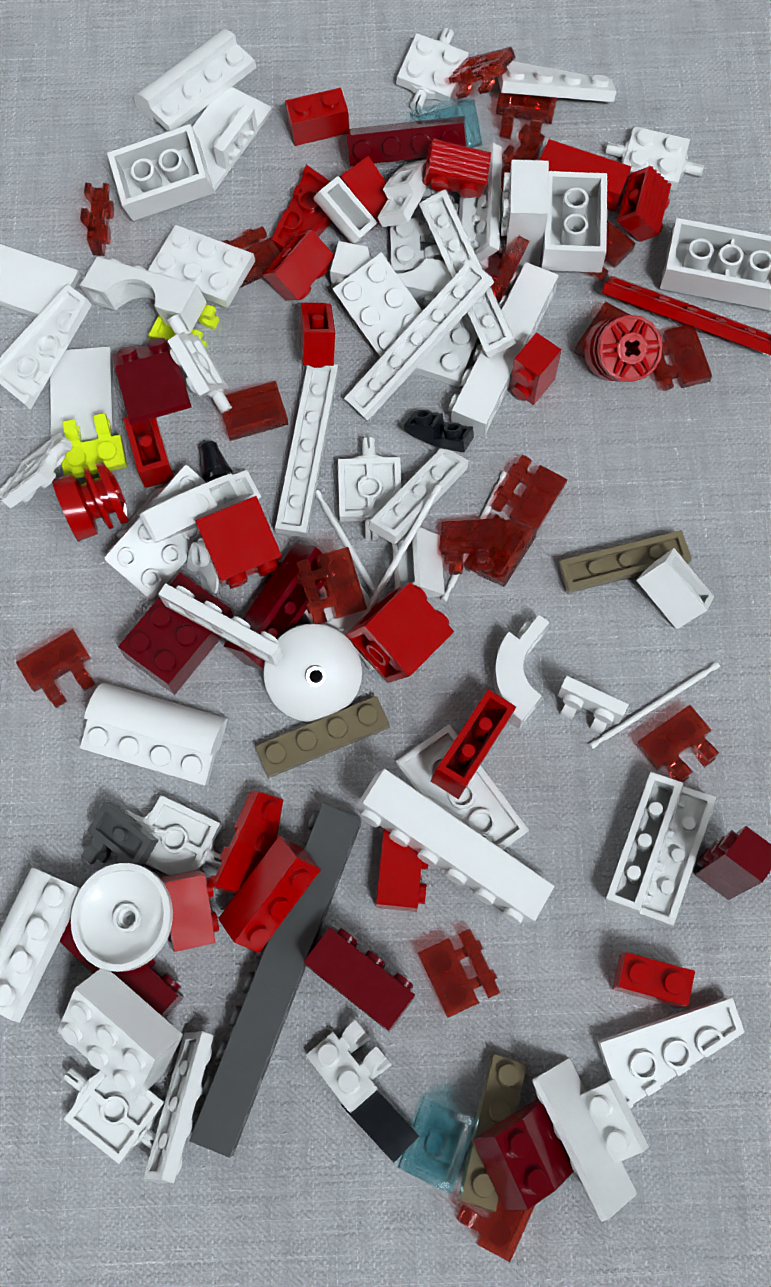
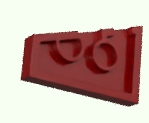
(303, 210)
(254, 835)

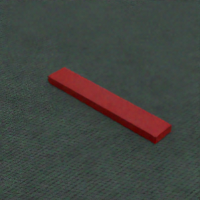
(688, 314)

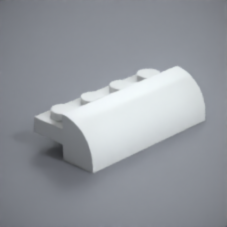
(195, 81)
(482, 214)
(152, 733)
(661, 850)
(31, 938)

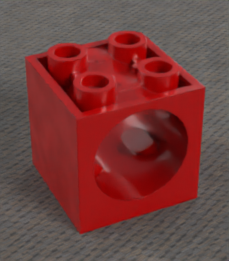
(240, 542)
(400, 632)

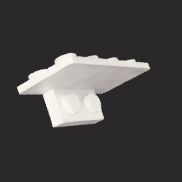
(227, 130)
(135, 554)
(595, 1132)

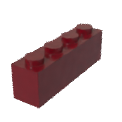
(404, 139)
(279, 603)
(735, 862)
(145, 981)

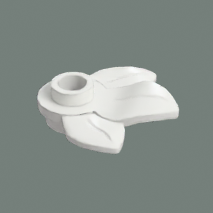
(200, 561)

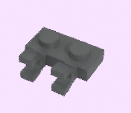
(118, 833)

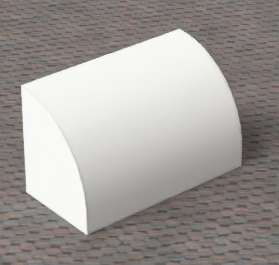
(345, 210)
(421, 563)
(675, 589)

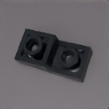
(431, 429)
(384, 1125)

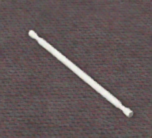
(483, 516)
(341, 534)
(403, 548)
(654, 705)

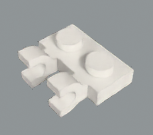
(406, 247)
(579, 695)
(340, 1070)

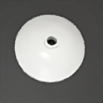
(310, 649)
(102, 915)

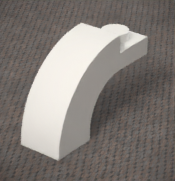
(509, 671)

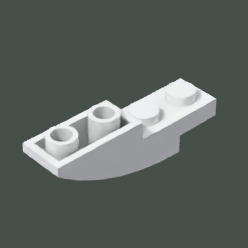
(404, 193)
(181, 511)

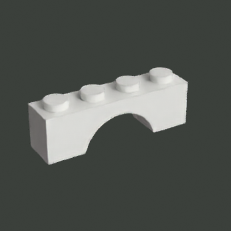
(422, 282)
(114, 284)

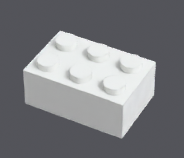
(160, 172)
(524, 208)
(575, 222)
(119, 1033)

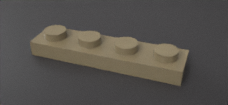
(619, 561)
(322, 737)
(497, 1101)

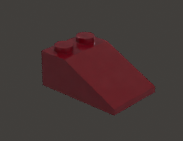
(150, 381)
(524, 1157)

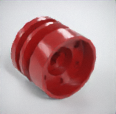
(606, 348)
(90, 501)

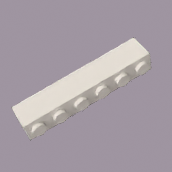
(490, 377)
(454, 848)

